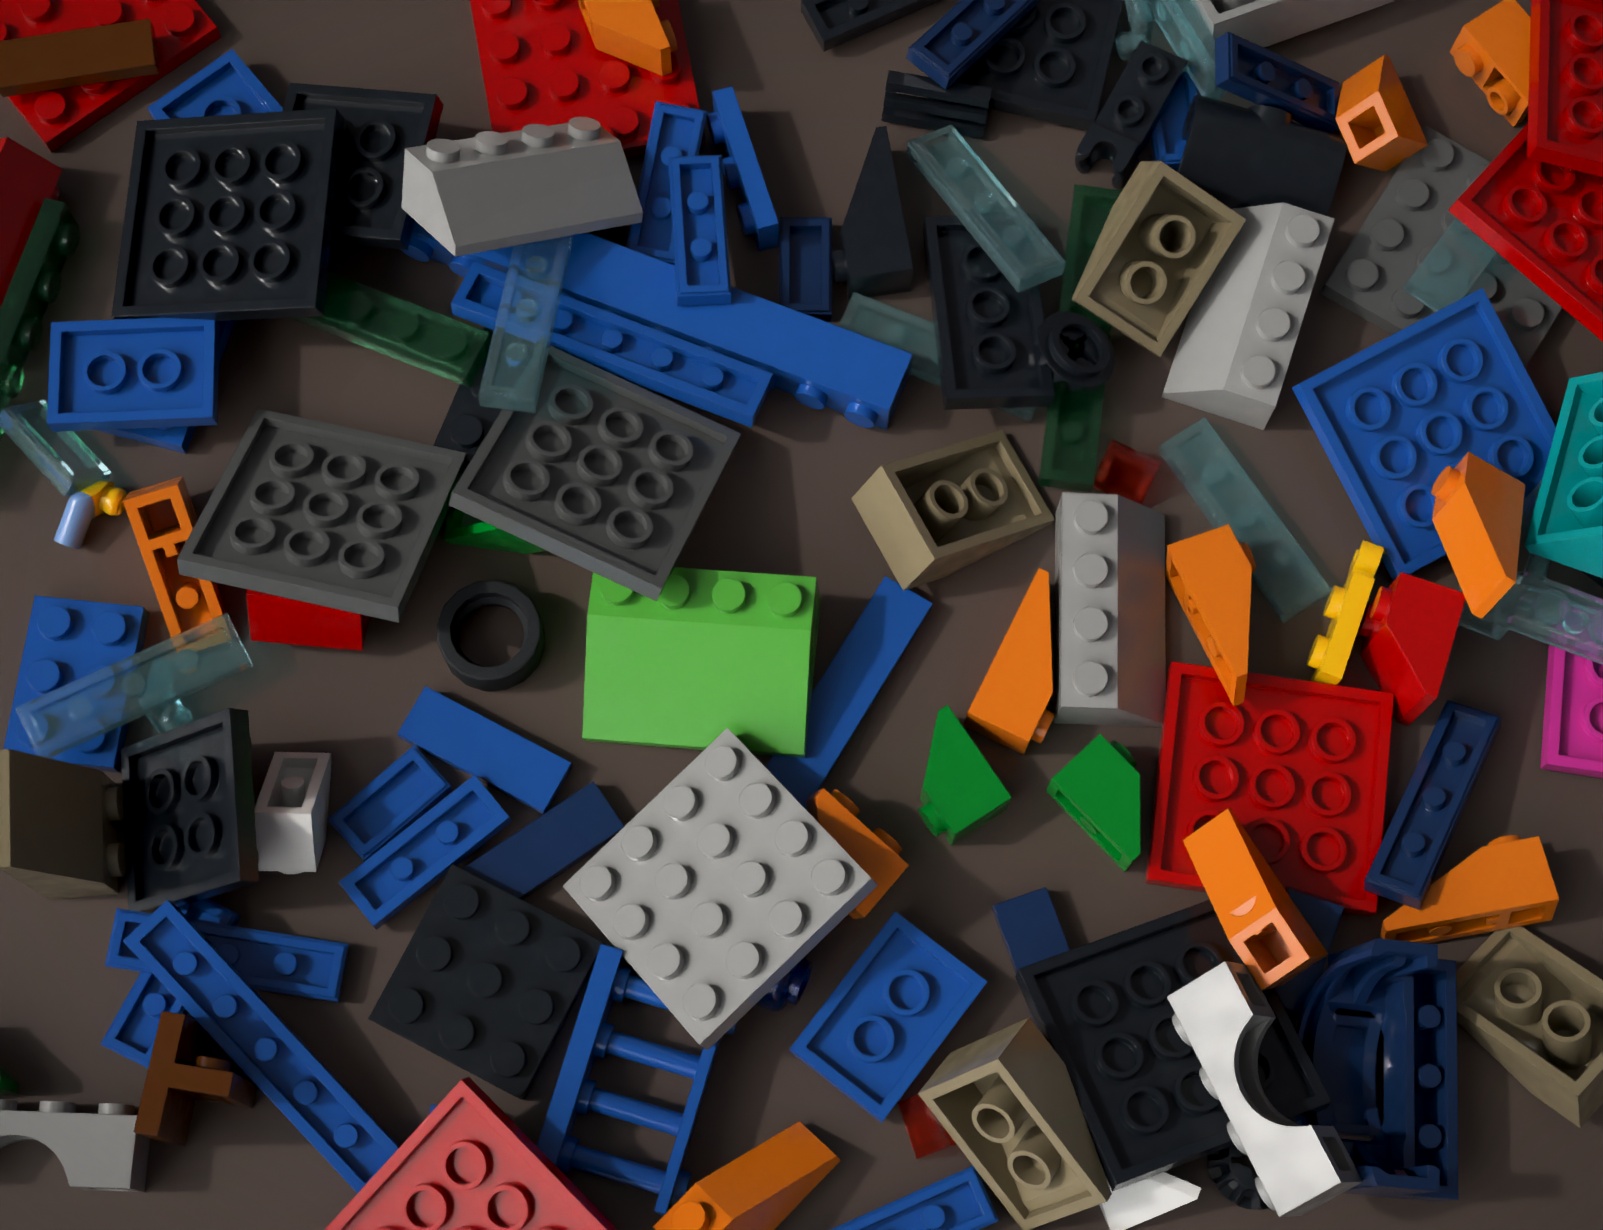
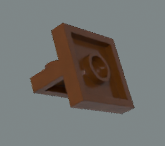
(180, 1076)

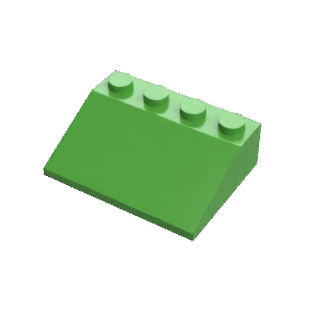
(702, 660)

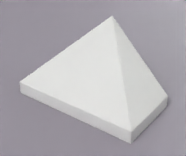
(1147, 1200)

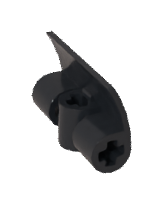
(1259, 156)

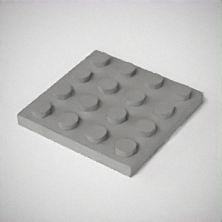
(719, 888)

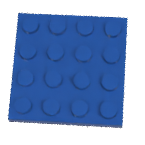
(1421, 405)

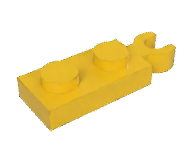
(1346, 609)

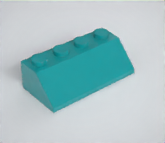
(1570, 498)

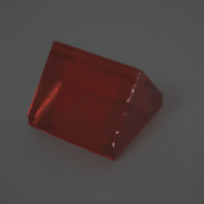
(1126, 472)
(923, 1128)

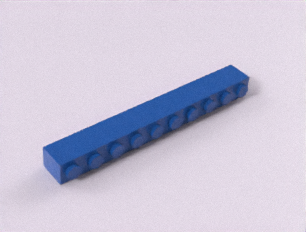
(805, 354)

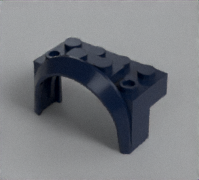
(1417, 1011)

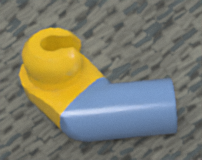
(85, 506)

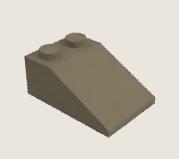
(1155, 255)
(950, 507)
(59, 826)
(1537, 1019)
(1019, 1124)

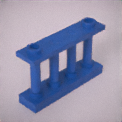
(579, 1094)

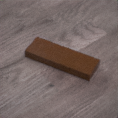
(78, 57)

